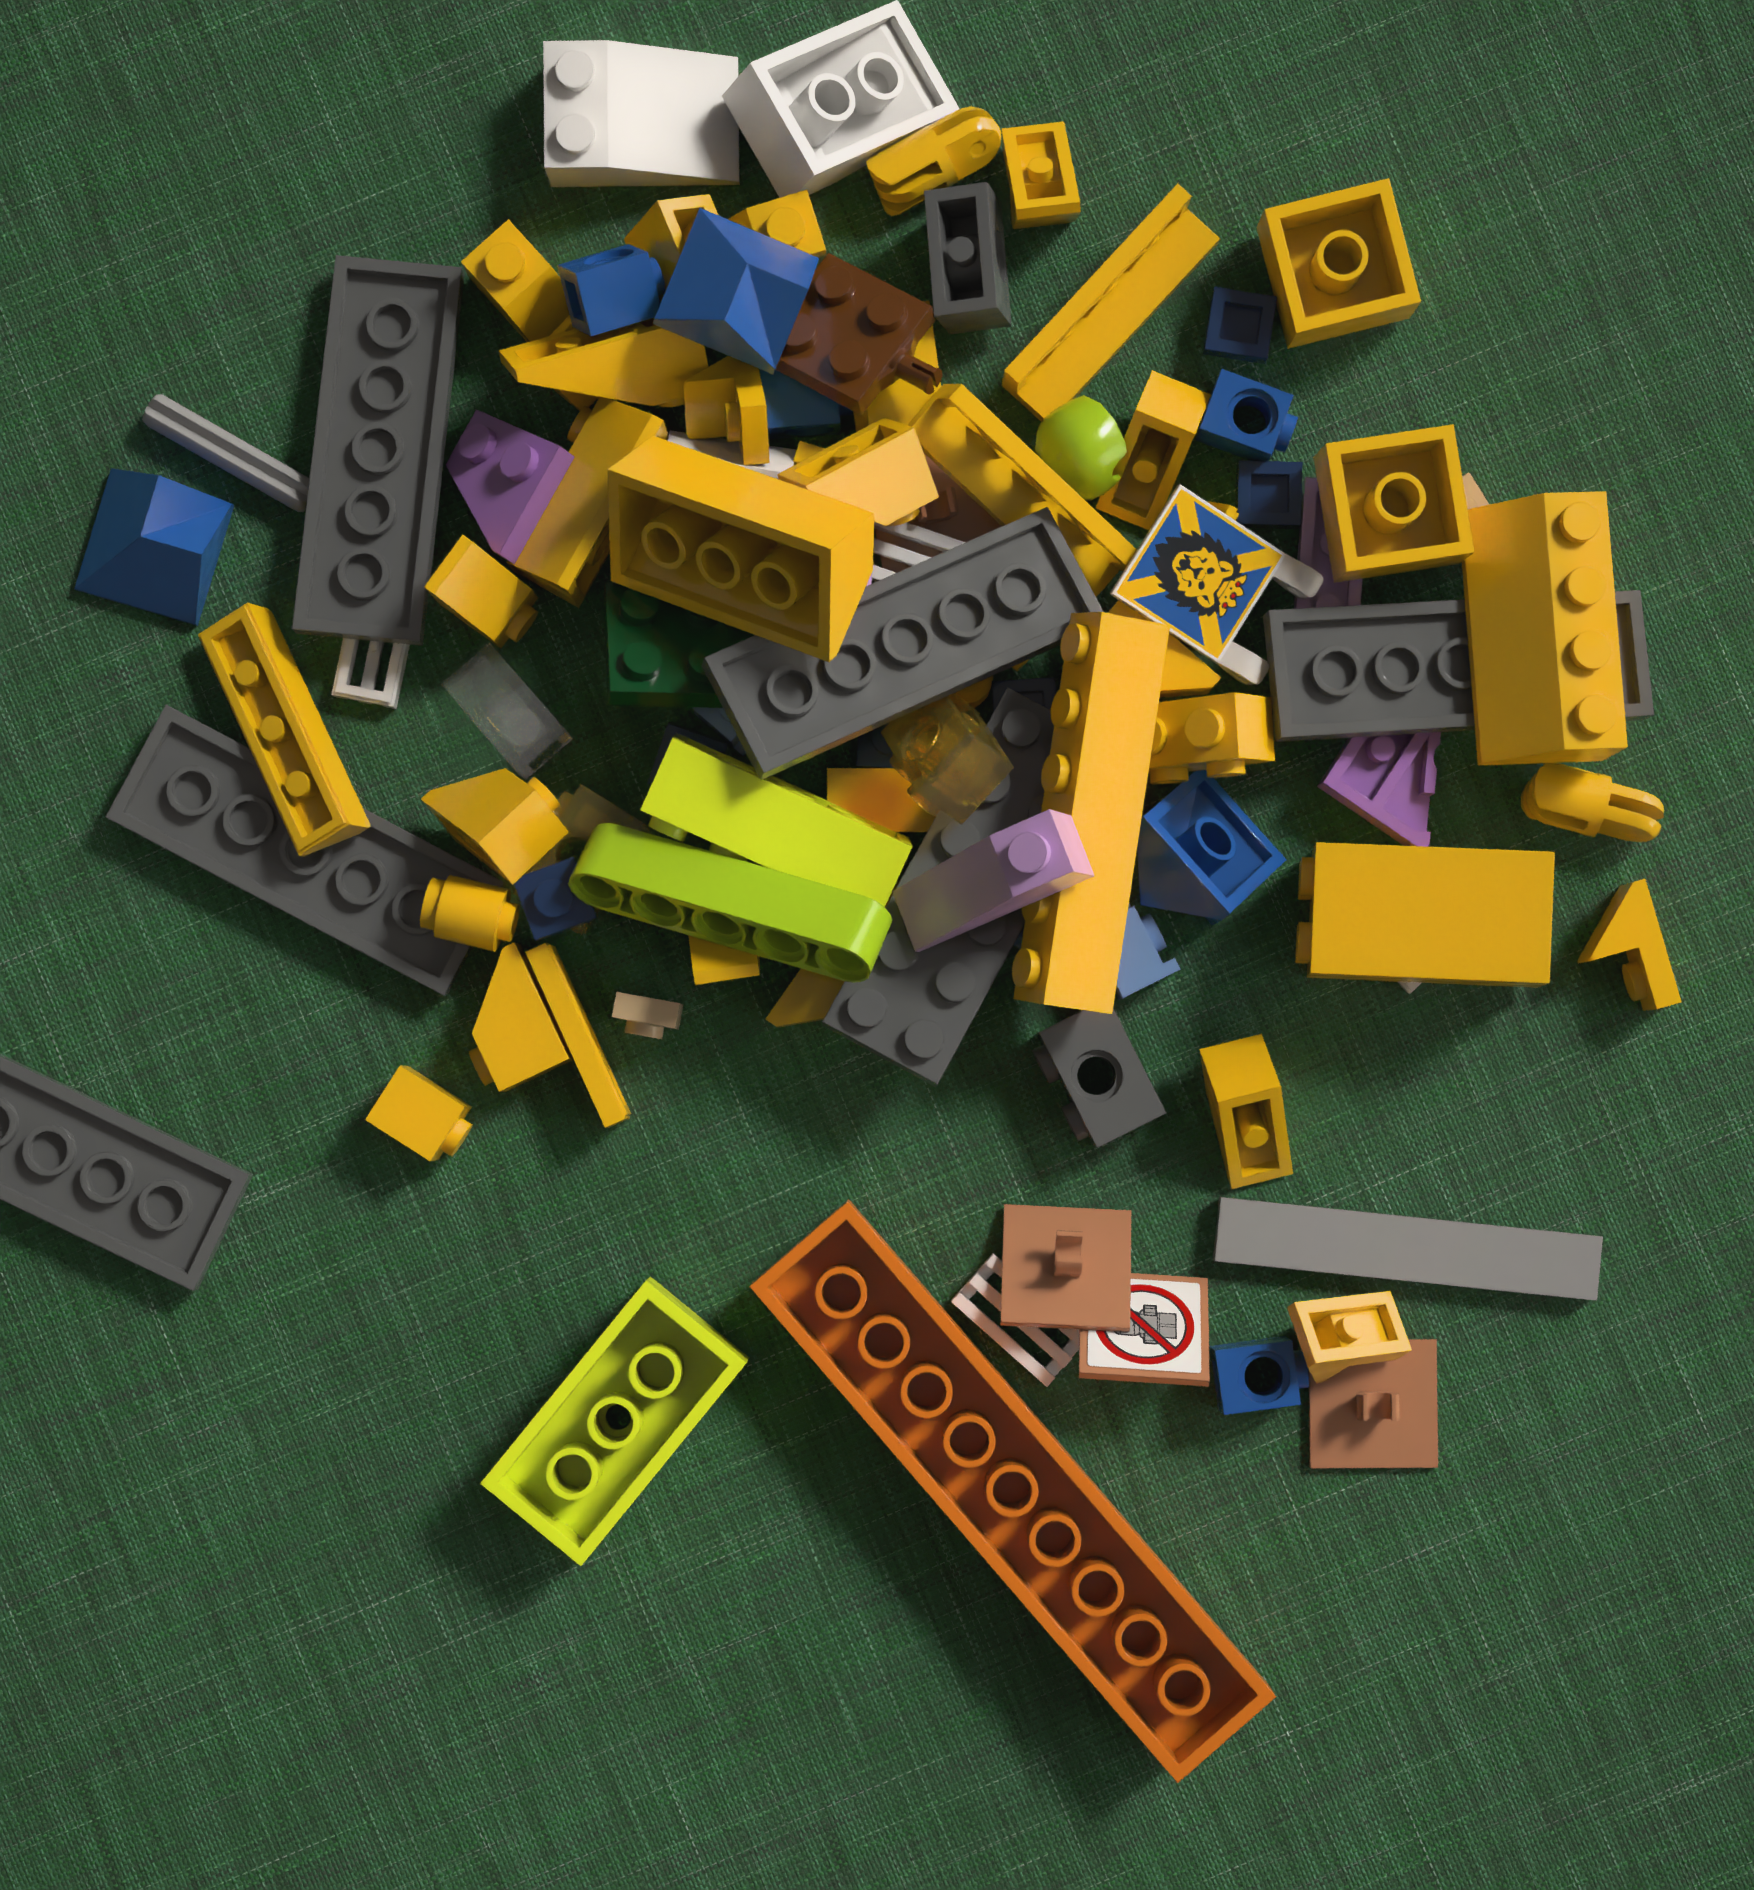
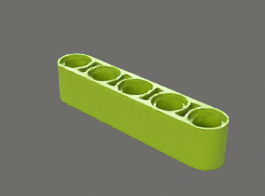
(730, 902)

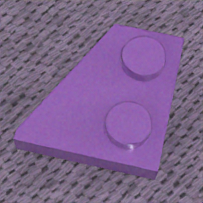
(506, 479)
(1387, 782)

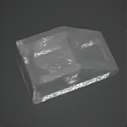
(506, 711)

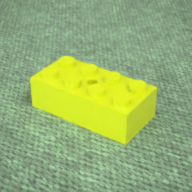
(771, 822)
(577, 1472)

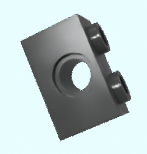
(967, 258)
(1126, 1102)

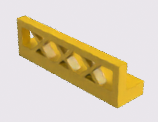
(1110, 306)
(1014, 480)

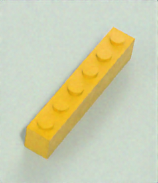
(1100, 778)

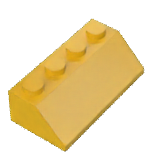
(738, 546)
(1544, 631)

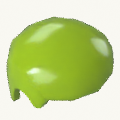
(1082, 446)

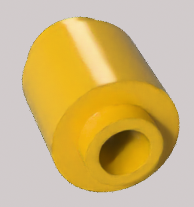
(469, 912)

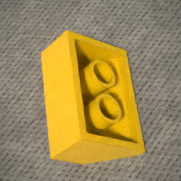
(574, 529)

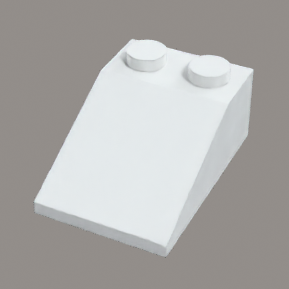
(837, 99)
(637, 116)

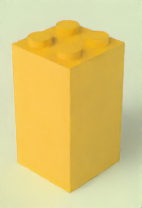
(1427, 914)

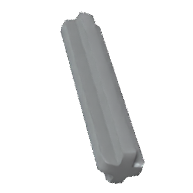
(227, 452)

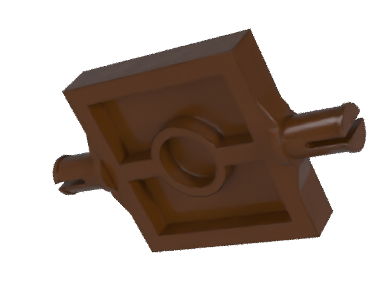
(857, 337)

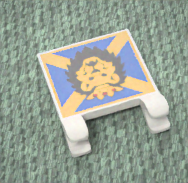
(1205, 578)

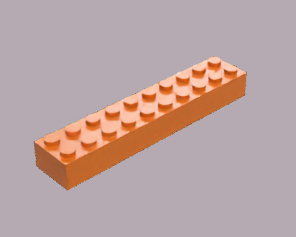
(1013, 1490)

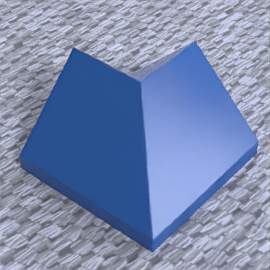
(736, 291)
(154, 545)
(1201, 852)

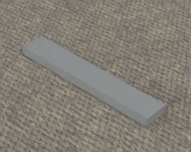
(1407, 1248)

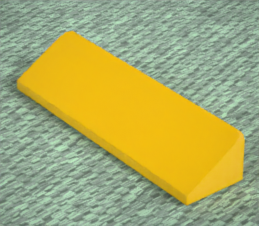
(283, 729)

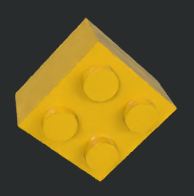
(1338, 263)
(1393, 503)

